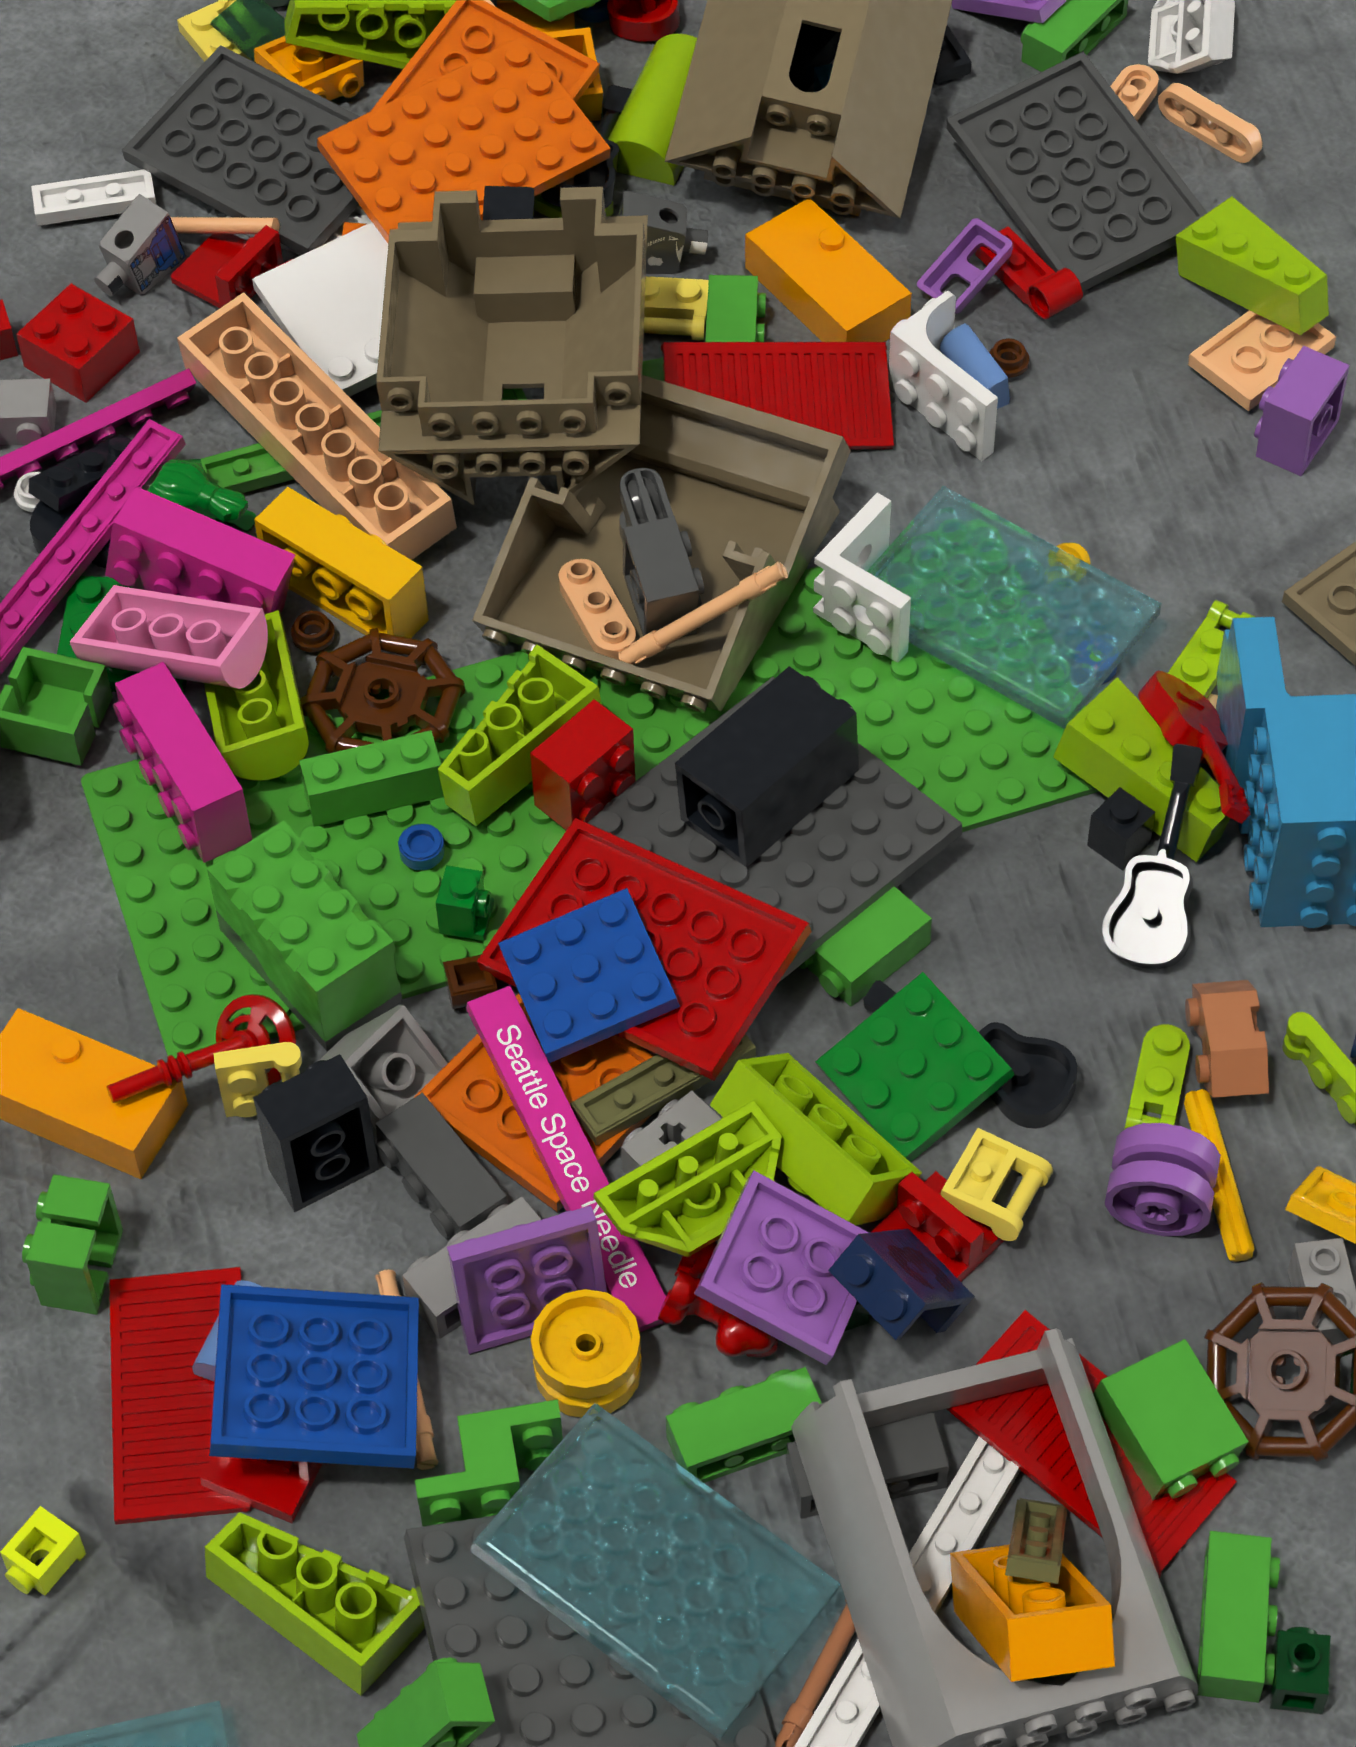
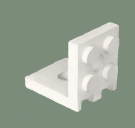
(853, 597)

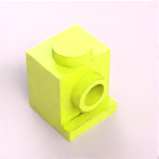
(41, 1538)

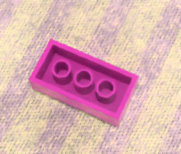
(191, 555)
(182, 763)

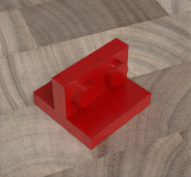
(941, 1227)
(266, 1485)

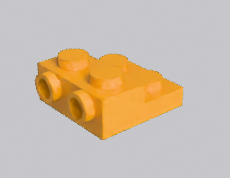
(313, 69)

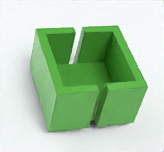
(58, 705)
(74, 1230)

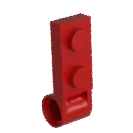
(1034, 279)

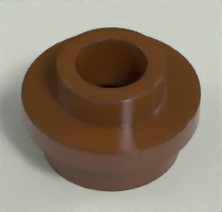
(1011, 357)
(310, 623)

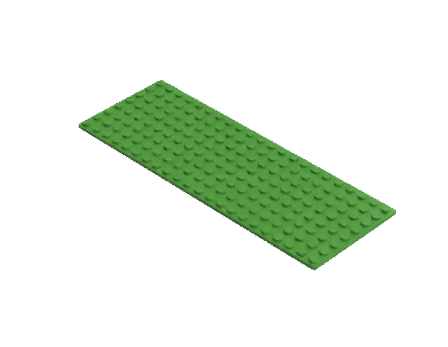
(919, 716)

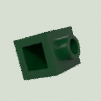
(1300, 1671)

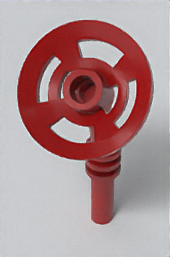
(185, 1064)

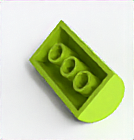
(651, 111)
(262, 724)

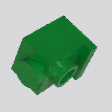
(463, 904)

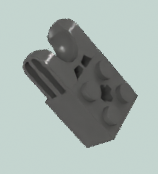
(655, 553)

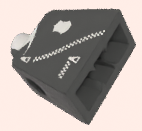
(665, 231)

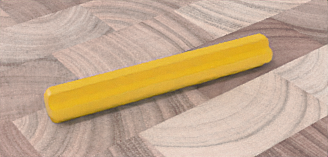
(1226, 1198)

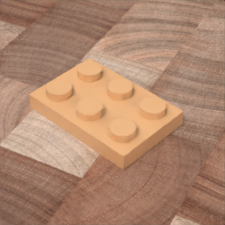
(1251, 354)

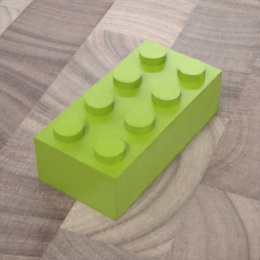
(823, 1141)

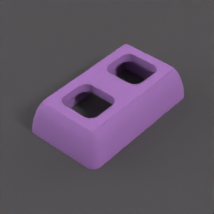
(955, 263)

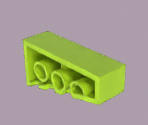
(364, 29)
(1253, 267)
(1122, 746)
(495, 757)
(326, 1608)

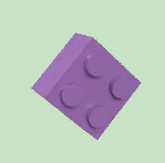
(1300, 410)

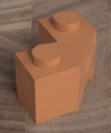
(1232, 1046)

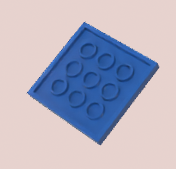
(316, 1377)

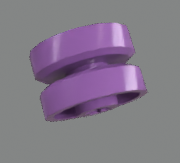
(1162, 1179)

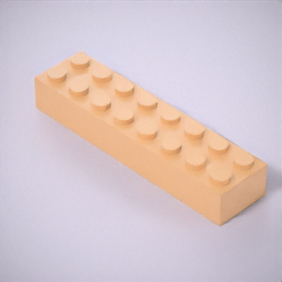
(313, 427)

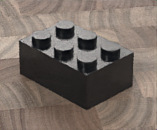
(316, 1132)

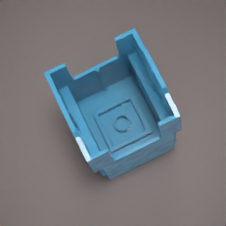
(1297, 779)

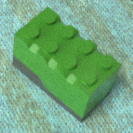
(305, 934)

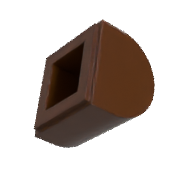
(467, 981)

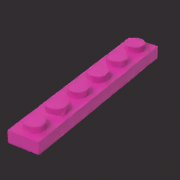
(97, 426)

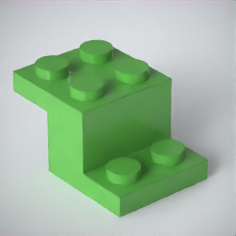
(493, 1451)

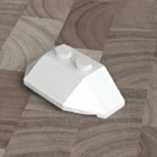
(1190, 34)

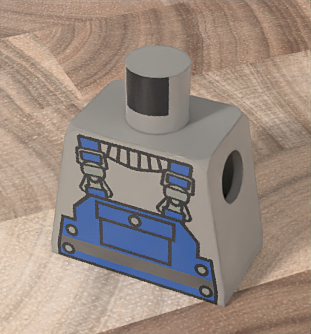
(139, 249)

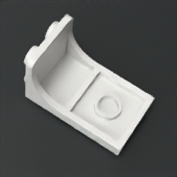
(936, 384)

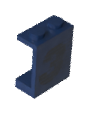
(900, 1281)

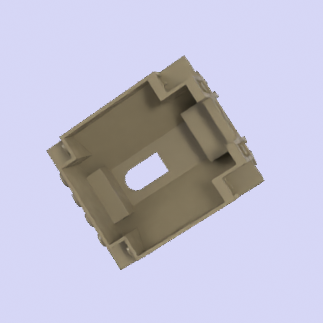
(835, 145)
(511, 308)

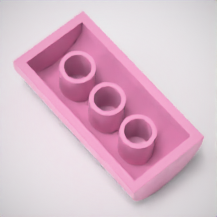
(190, 635)

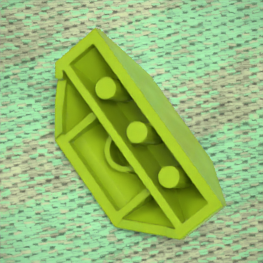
(691, 1189)

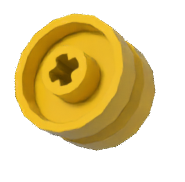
(586, 1352)

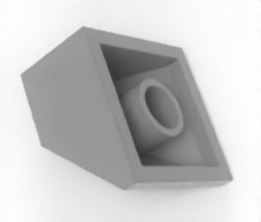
(389, 1060)

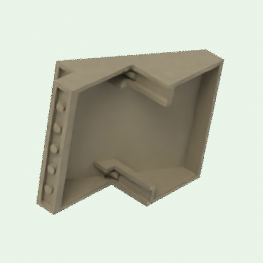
(740, 487)

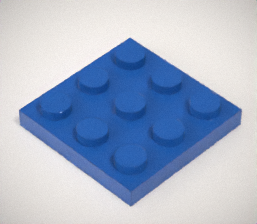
(588, 975)

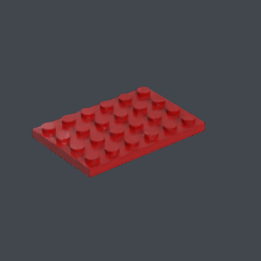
(712, 940)

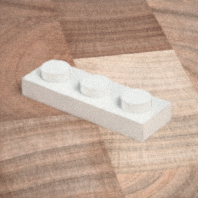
(90, 196)

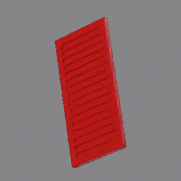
(811, 383)
(156, 1398)
(1031, 1435)

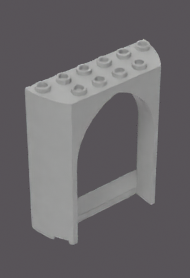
(922, 1675)

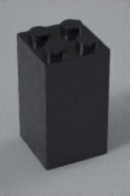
(768, 766)

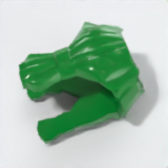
(189, 486)

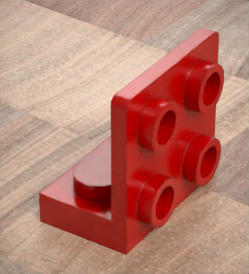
(227, 264)

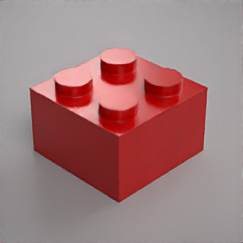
(78, 342)
(583, 765)

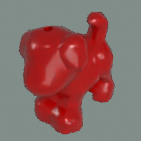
(733, 1335)

